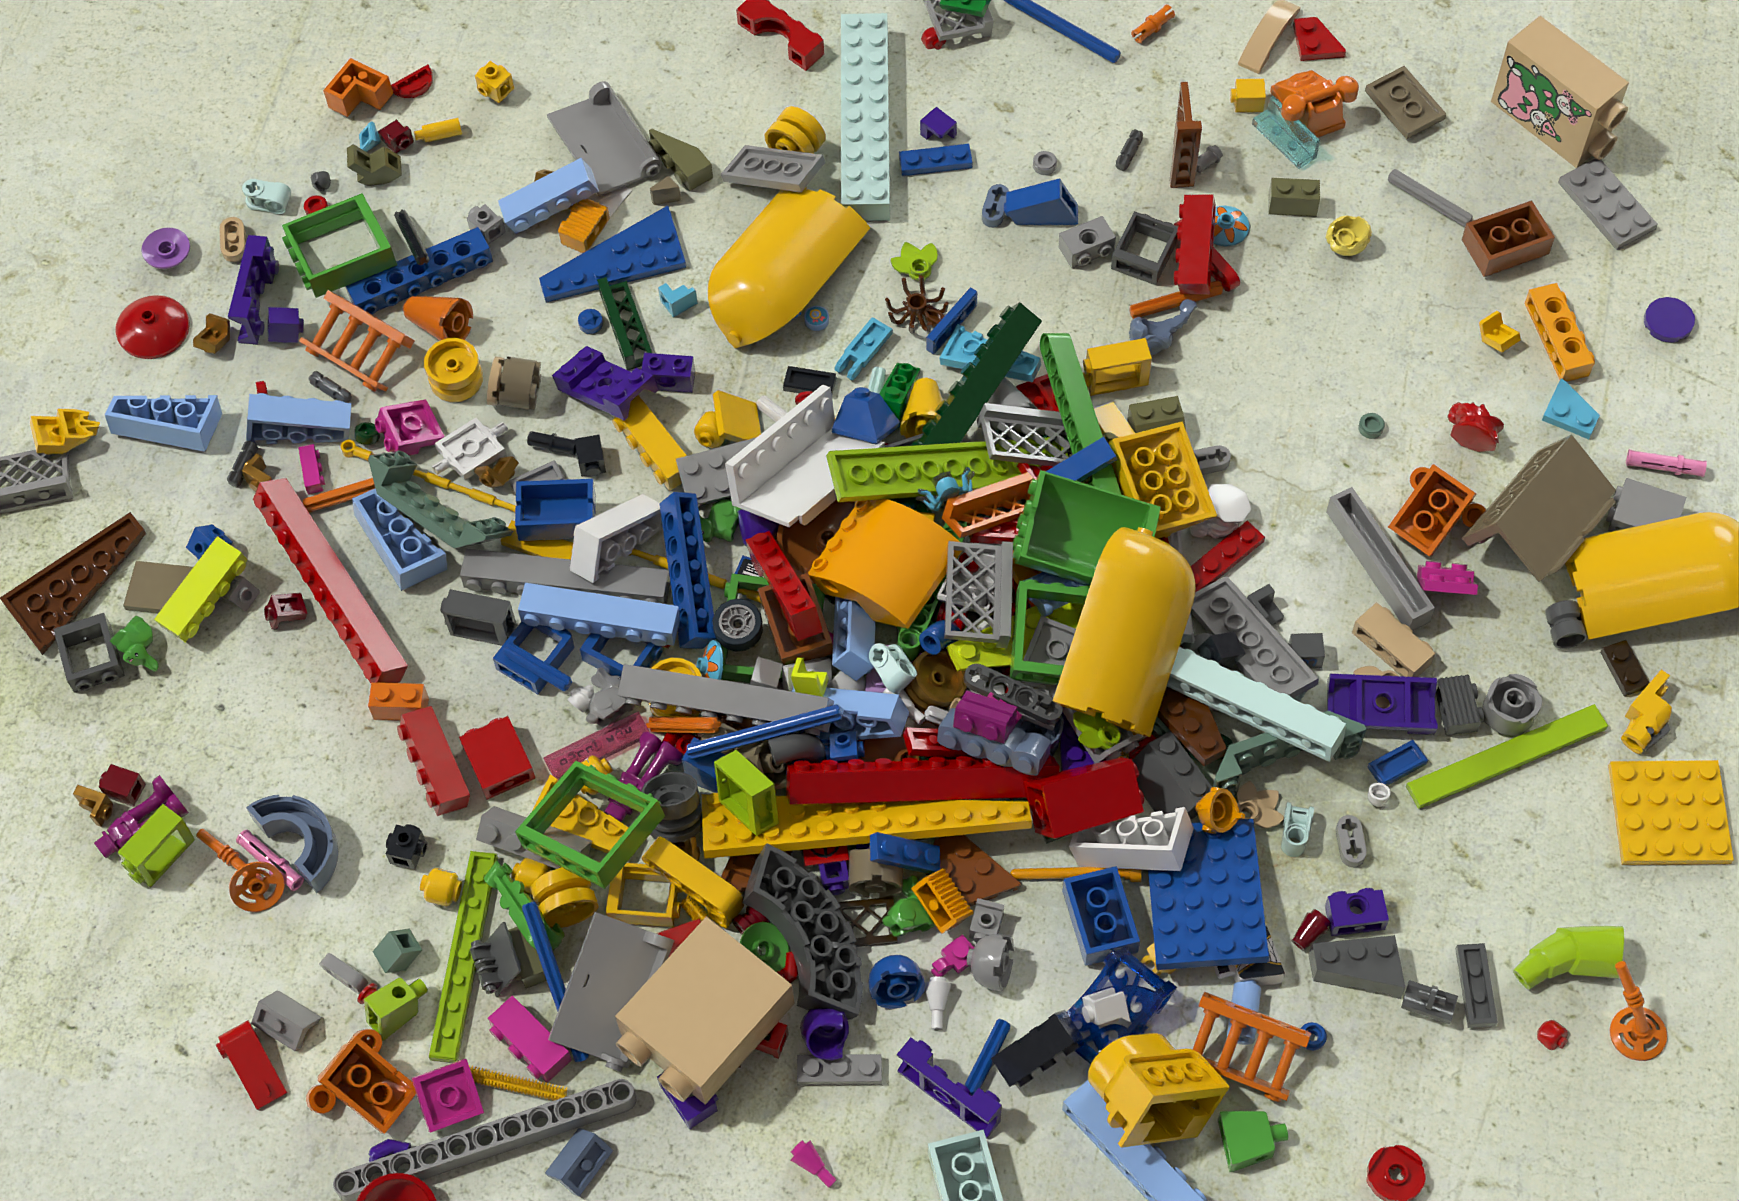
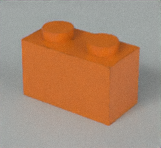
(392, 700)

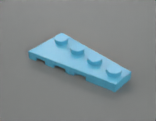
(961, 350)

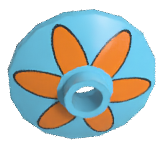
(1234, 230)
(712, 661)

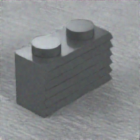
(1458, 705)

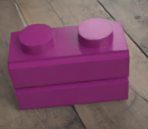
(985, 717)

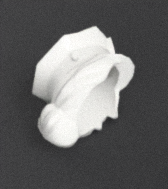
(1231, 508)

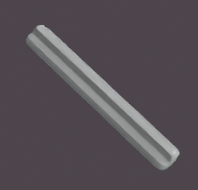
(1429, 197)

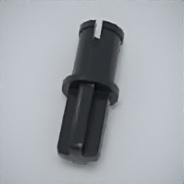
(551, 442)

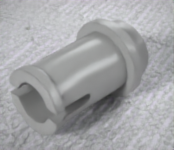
(1210, 156)

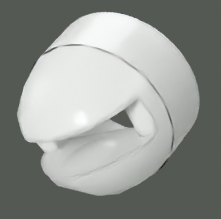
(1378, 794)

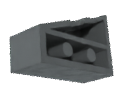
(1360, 964)

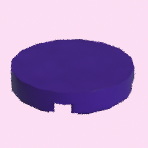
(1669, 319)

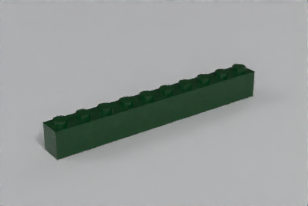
(978, 381)

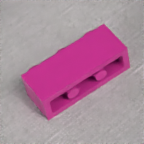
(528, 1040)

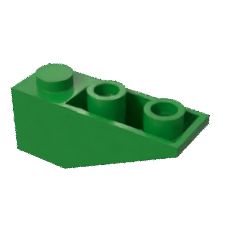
(899, 387)

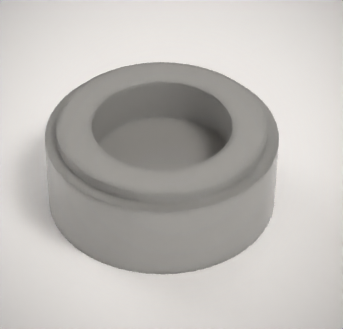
(1044, 163)

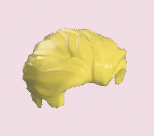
(1348, 235)

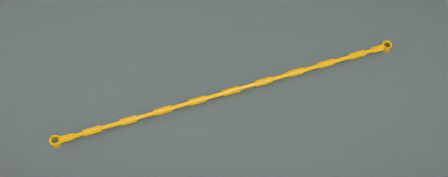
(492, 500)

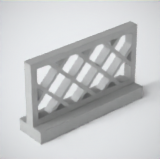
(983, 24)
(1028, 421)
(38, 492)
(1002, 592)

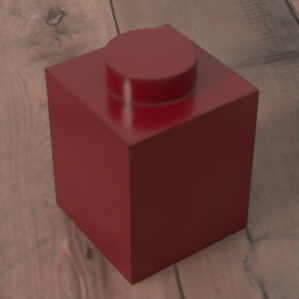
(121, 785)

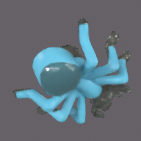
(946, 488)

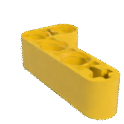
(696, 880)

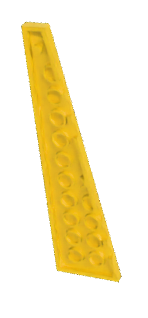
(853, 823)

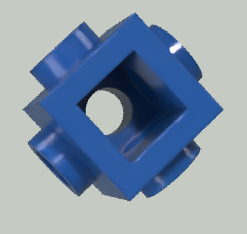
(203, 537)
(844, 747)

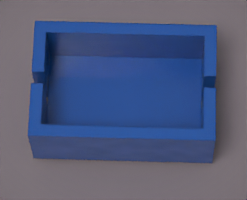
(553, 508)

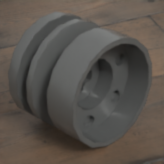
(680, 805)

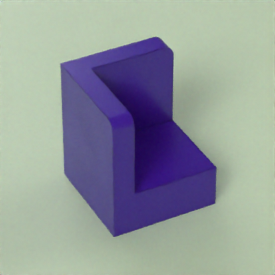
(937, 123)

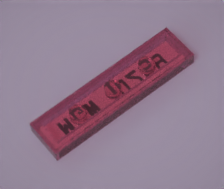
(600, 744)

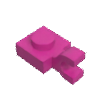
(953, 957)

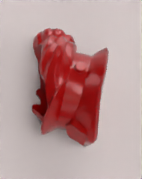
(1474, 426)

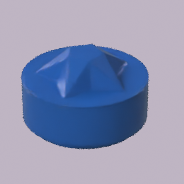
(590, 321)

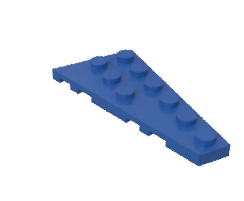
(631, 255)

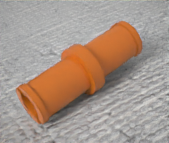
(1153, 23)

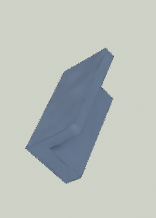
(579, 1161)

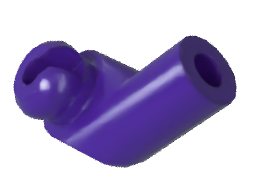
(386, 1148)

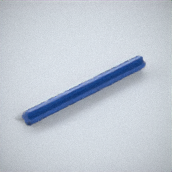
(1067, 29)
(764, 731)
(548, 961)

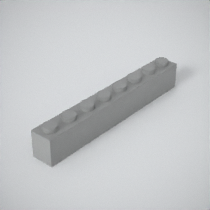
(510, 572)
(716, 697)

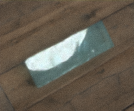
(1289, 137)

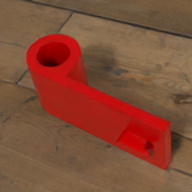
(251, 1064)

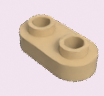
(232, 241)

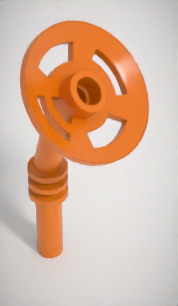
(252, 878)
(1638, 1026)

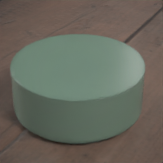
(1371, 425)

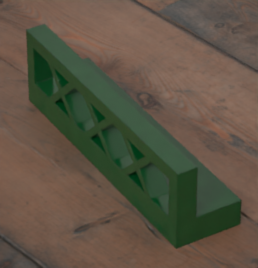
(617, 324)

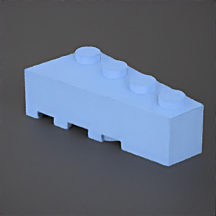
(867, 713)

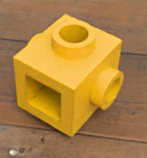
(494, 81)

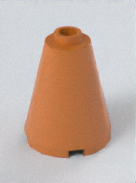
(440, 316)

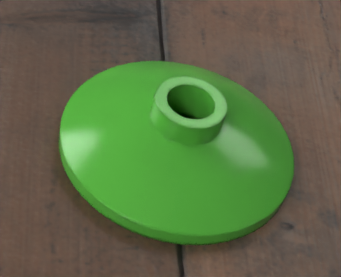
(770, 941)

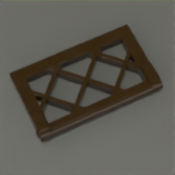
(866, 904)

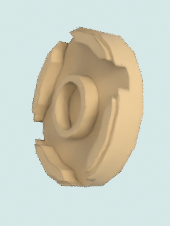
(494, 383)

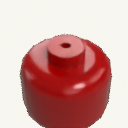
(931, 39)
(1552, 1035)

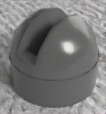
(320, 180)

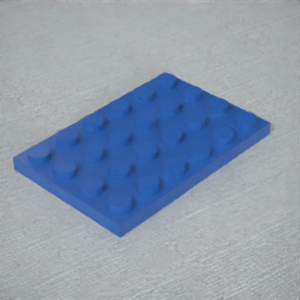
(1213, 905)

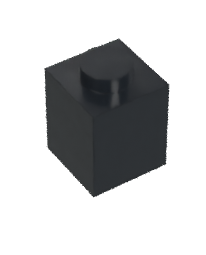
(590, 455)
(1222, 648)

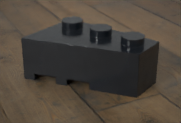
(1038, 1049)

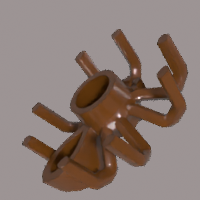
(917, 306)

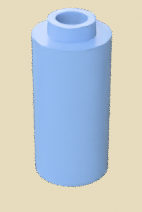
(1247, 995)

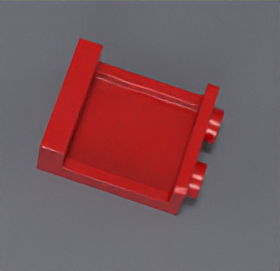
(497, 757)

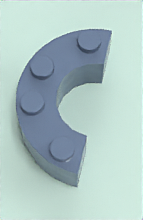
(302, 817)

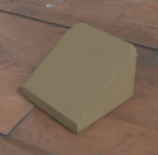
(665, 192)

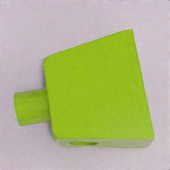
(393, 1006)

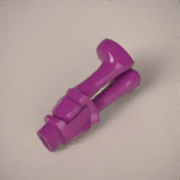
(649, 745)
(127, 825)

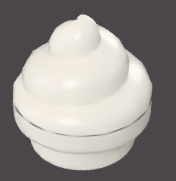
(581, 697)

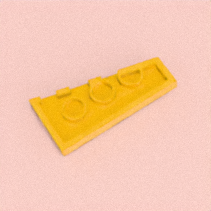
(586, 821)

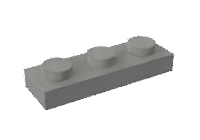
(849, 1070)

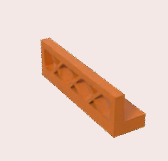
(985, 501)

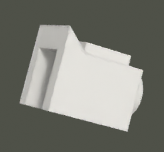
(1105, 1007)

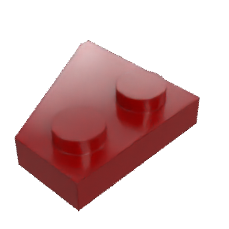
(1315, 40)
(1040, 393)

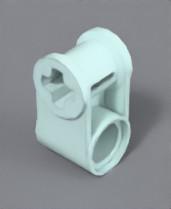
(269, 197)
(892, 666)
(1296, 825)

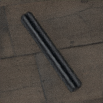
(411, 237)

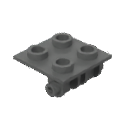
(496, 960)

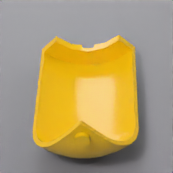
(781, 263)
(1657, 573)
(1128, 631)

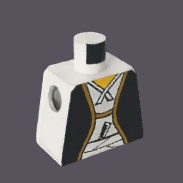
(1263, 973)

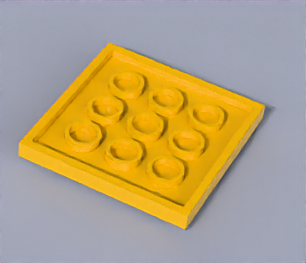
(1670, 812)

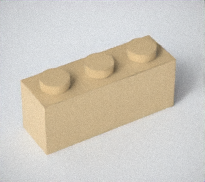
(1393, 641)

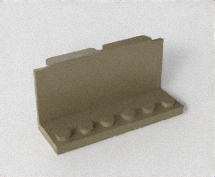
(1548, 507)

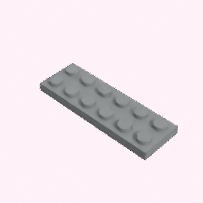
(1268, 656)

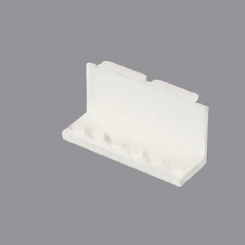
(786, 467)

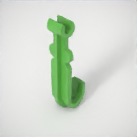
(514, 898)

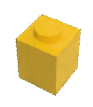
(1248, 95)

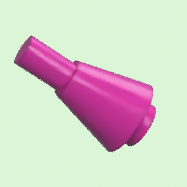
(808, 1158)

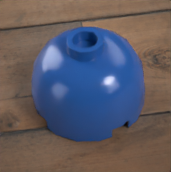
(895, 981)

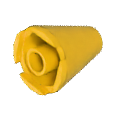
(920, 407)

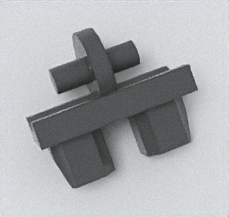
(1429, 1001)

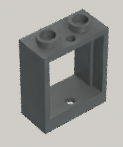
(1138, 266)
(478, 617)
(80, 632)

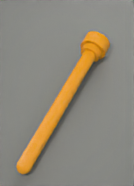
(1133, 875)

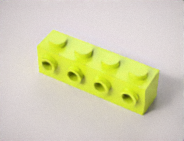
(201, 589)

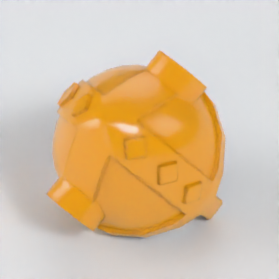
(1218, 811)

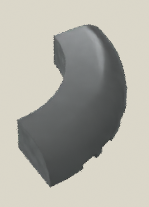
(813, 929)

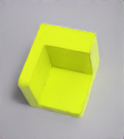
(808, 681)

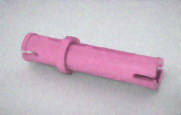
(1667, 463)
(249, 842)

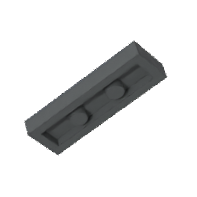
(1476, 985)

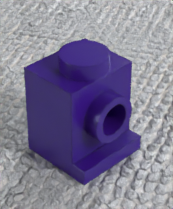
(836, 884)

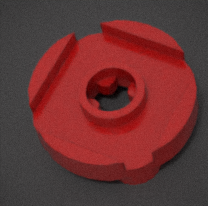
(1391, 1158)

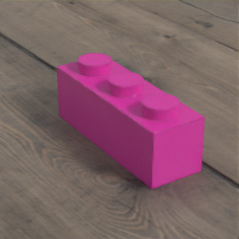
(311, 469)

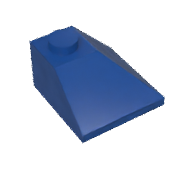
(865, 417)

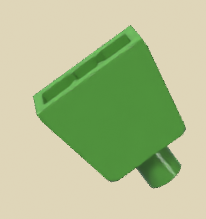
(1248, 1137)

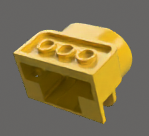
(1153, 1088)

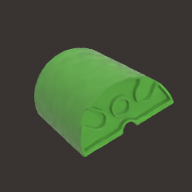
(1071, 523)

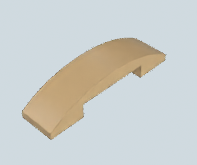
(1267, 34)

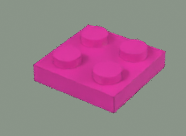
(447, 1095)

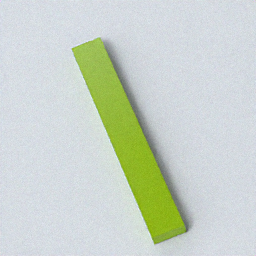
(1506, 756)
(460, 966)

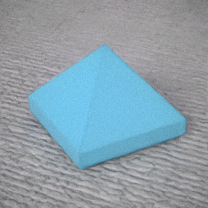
(369, 137)

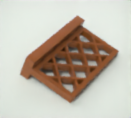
(1186, 143)

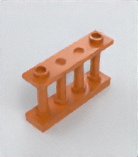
(376, 329)
(1267, 1028)

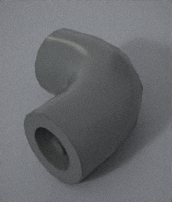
(797, 747)

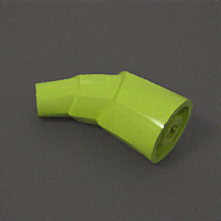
(1576, 951)

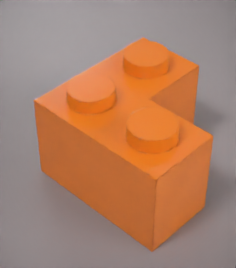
(356, 84)

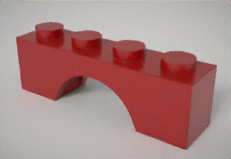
(761, 16)

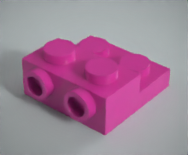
(408, 426)
(1446, 579)

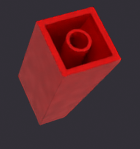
(1084, 797)

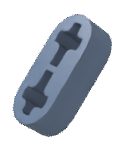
(990, 205)

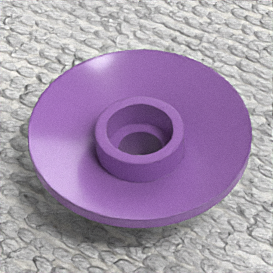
(162, 241)

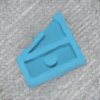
(1570, 411)

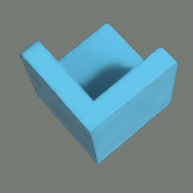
(678, 299)

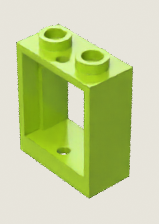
(746, 792)
(155, 846)

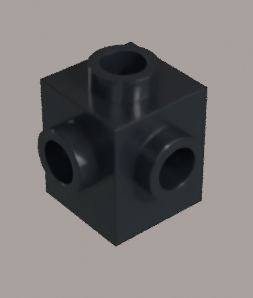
(405, 846)

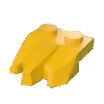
(62, 432)

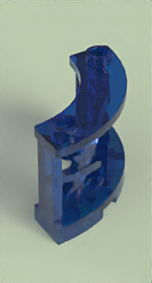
(1151, 1001)

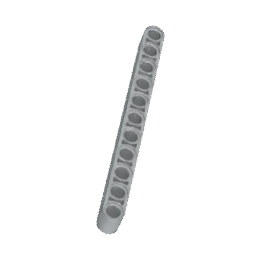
(498, 1130)

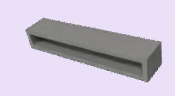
(1380, 559)

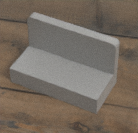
(284, 1019)

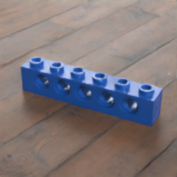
(433, 274)
(688, 569)

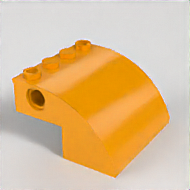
(884, 561)

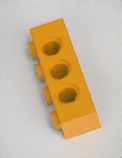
(1540, 305)

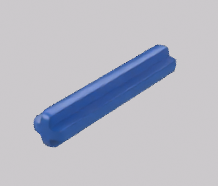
(537, 666)
(984, 1060)

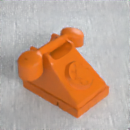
(1315, 100)
(1434, 509)
(363, 1083)

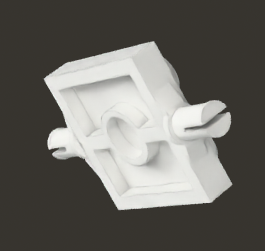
(470, 448)

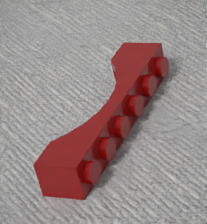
(788, 589)

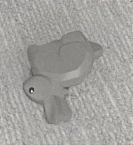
(606, 704)

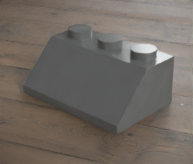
(1170, 776)

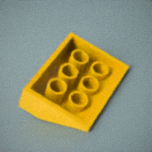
(1163, 471)

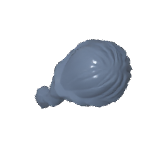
(1160, 333)

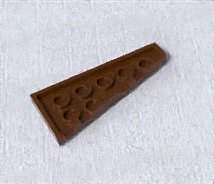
(67, 585)
(1192, 725)

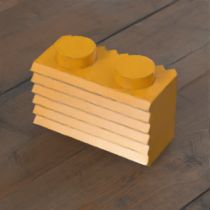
(583, 225)
(942, 900)

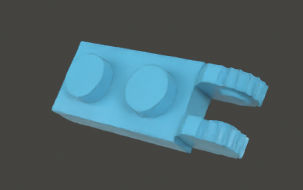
(864, 347)

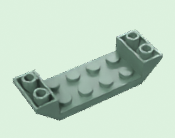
(392, 483)
(1266, 749)

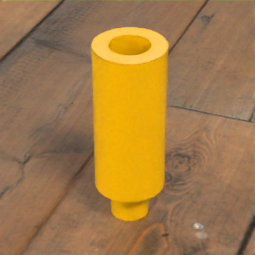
(439, 130)

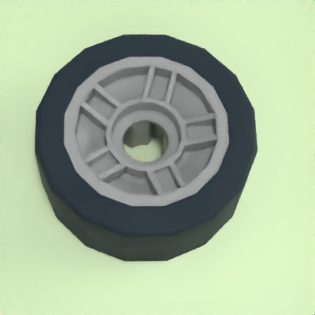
(747, 615)

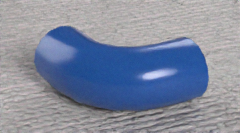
(933, 639)

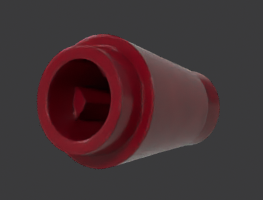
(1311, 929)

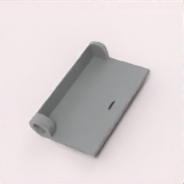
(610, 138)
(618, 964)

